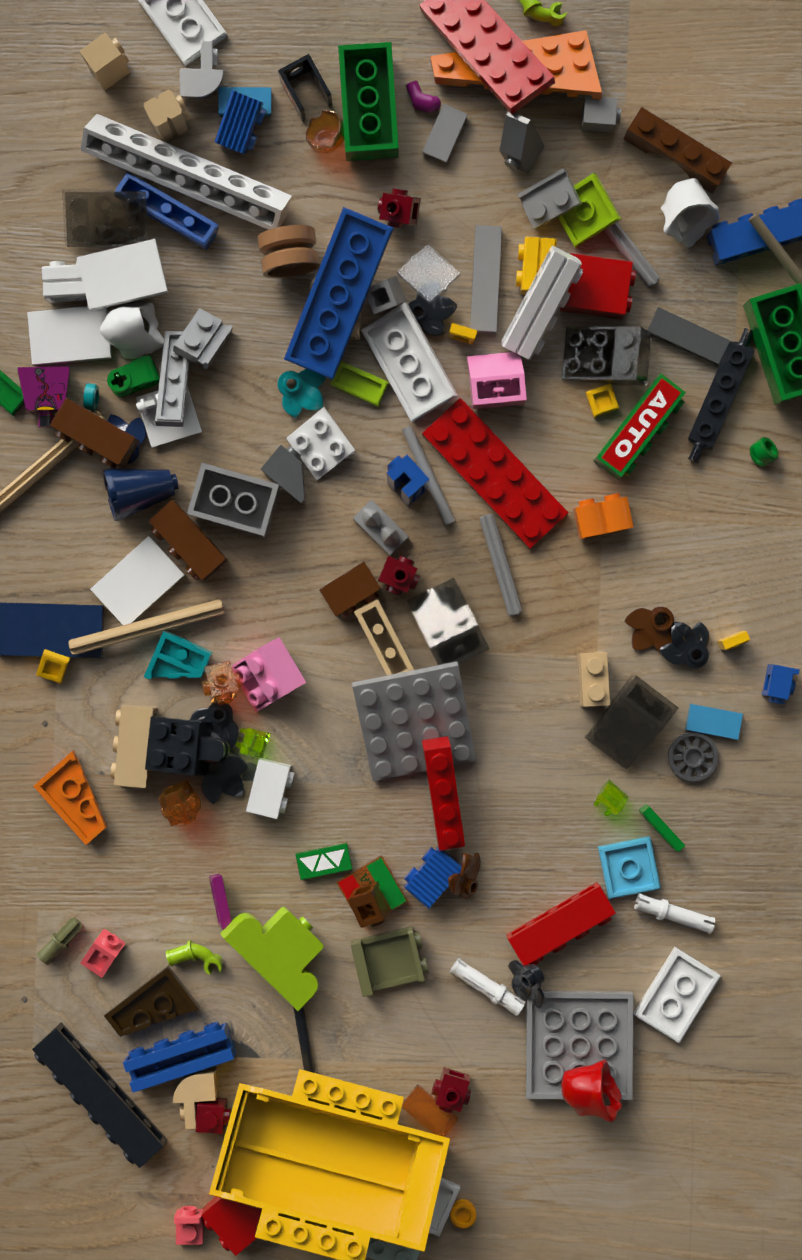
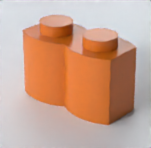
(602, 517)

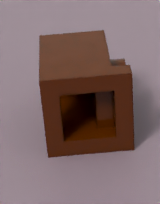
(363, 911)

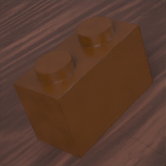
(350, 590)

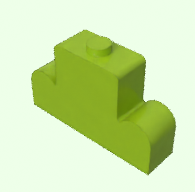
(278, 952)

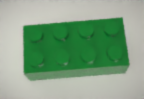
(368, 101)
(778, 339)

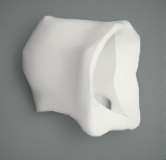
(689, 210)
(126, 330)

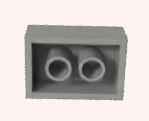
(234, 500)

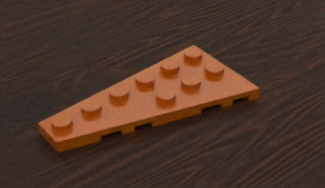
(564, 55)

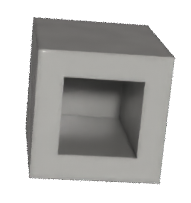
(600, 114)
(385, 295)

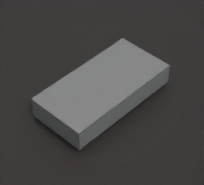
(444, 134)

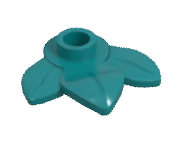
(304, 393)

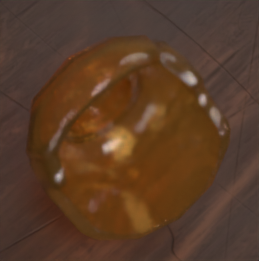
(325, 132)

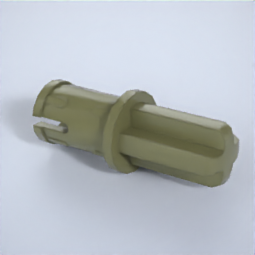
(60, 940)

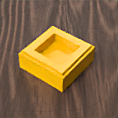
(462, 333)
(602, 400)
(733, 640)
(52, 666)

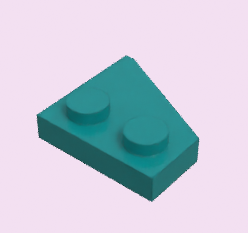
(177, 658)

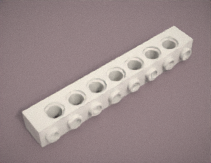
(185, 172)

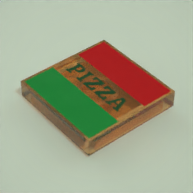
(371, 872)

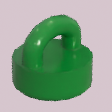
(763, 452)

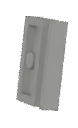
(549, 199)
(202, 338)

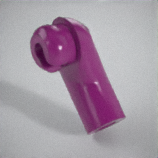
(422, 101)

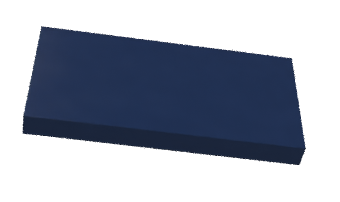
(33, 627)

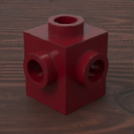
(398, 208)
(393, 566)
(451, 1090)

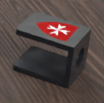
(286, 75)

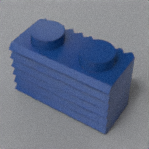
(240, 123)
(432, 876)

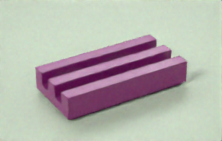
(220, 900)

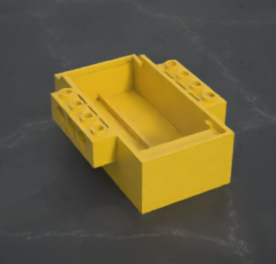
(330, 1167)

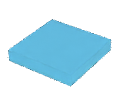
(629, 867)

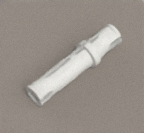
(664, 910)
(491, 989)

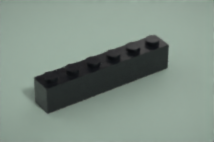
(99, 1095)

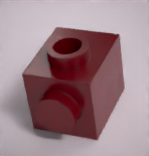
(212, 1116)

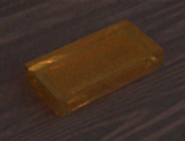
(423, 1108)

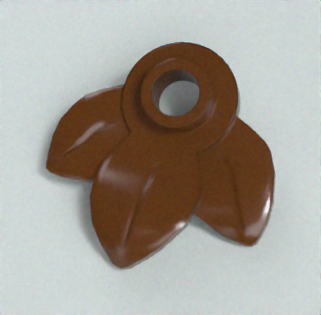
(647, 630)
(465, 881)

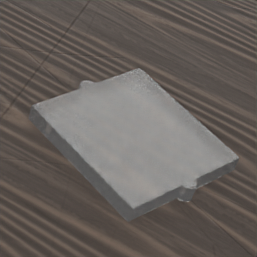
(428, 273)

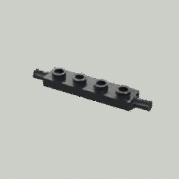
(721, 395)

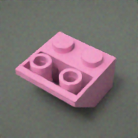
(496, 380)
(268, 674)

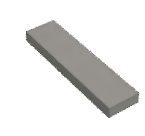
(486, 278)
(172, 384)

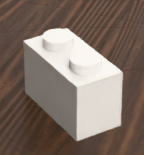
(269, 788)

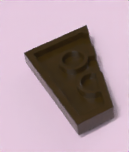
(154, 1002)

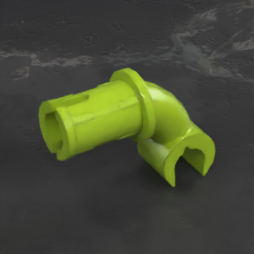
(535, 10)
(194, 952)

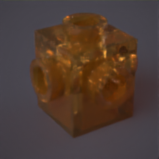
(220, 683)
(180, 803)

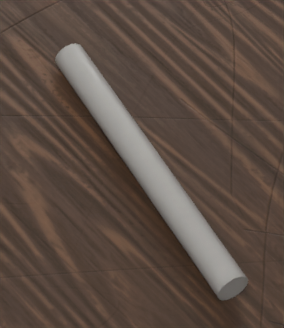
(425, 467)

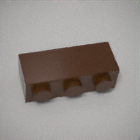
(94, 434)
(187, 541)

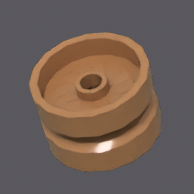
(288, 251)

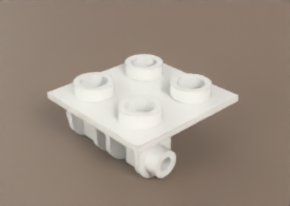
(161, 435)
(320, 443)

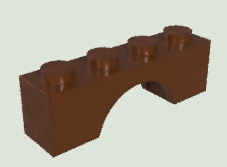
(659, 137)

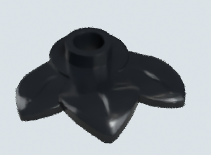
(433, 313)
(685, 641)
(221, 728)
(224, 780)
(527, 982)

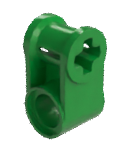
(137, 376)

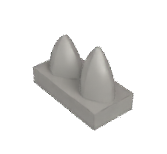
(380, 527)

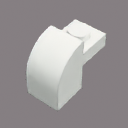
(203, 81)

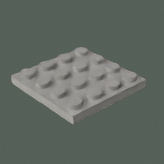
(410, 708)
(577, 1032)

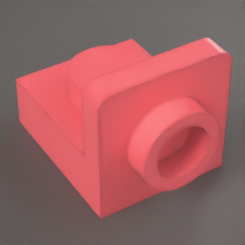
(102, 953)
(189, 1226)

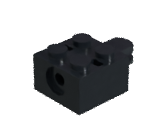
(183, 746)

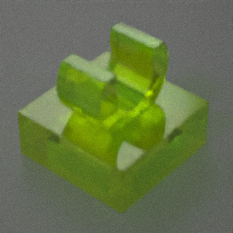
(254, 742)
(612, 798)

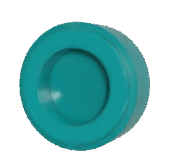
(91, 396)

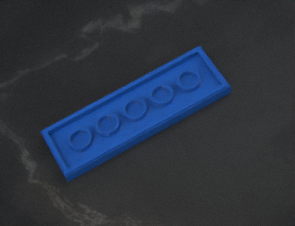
(338, 293)

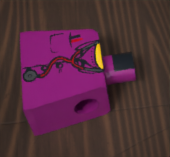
(43, 391)

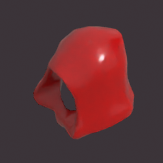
(587, 1089)

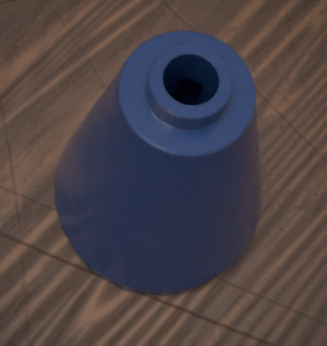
(137, 489)

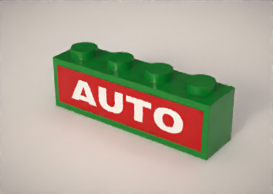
(640, 426)

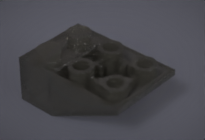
(104, 217)
(607, 355)
(447, 623)
(631, 721)

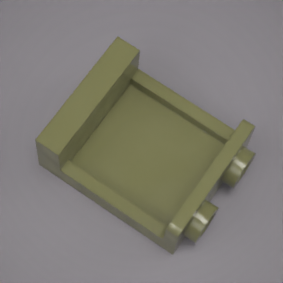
(388, 959)

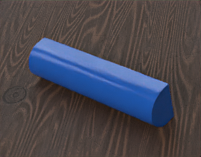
(173, 213)

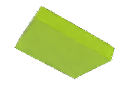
(594, 213)

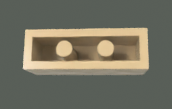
(383, 638)
(132, 746)

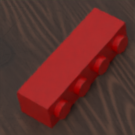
(443, 793)
(560, 924)

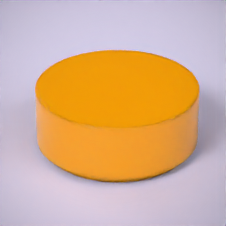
(463, 1213)

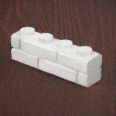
(62, 282)
(541, 303)

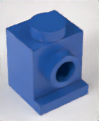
(779, 683)

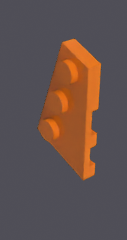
(72, 798)

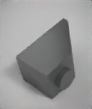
(520, 143)
(287, 472)

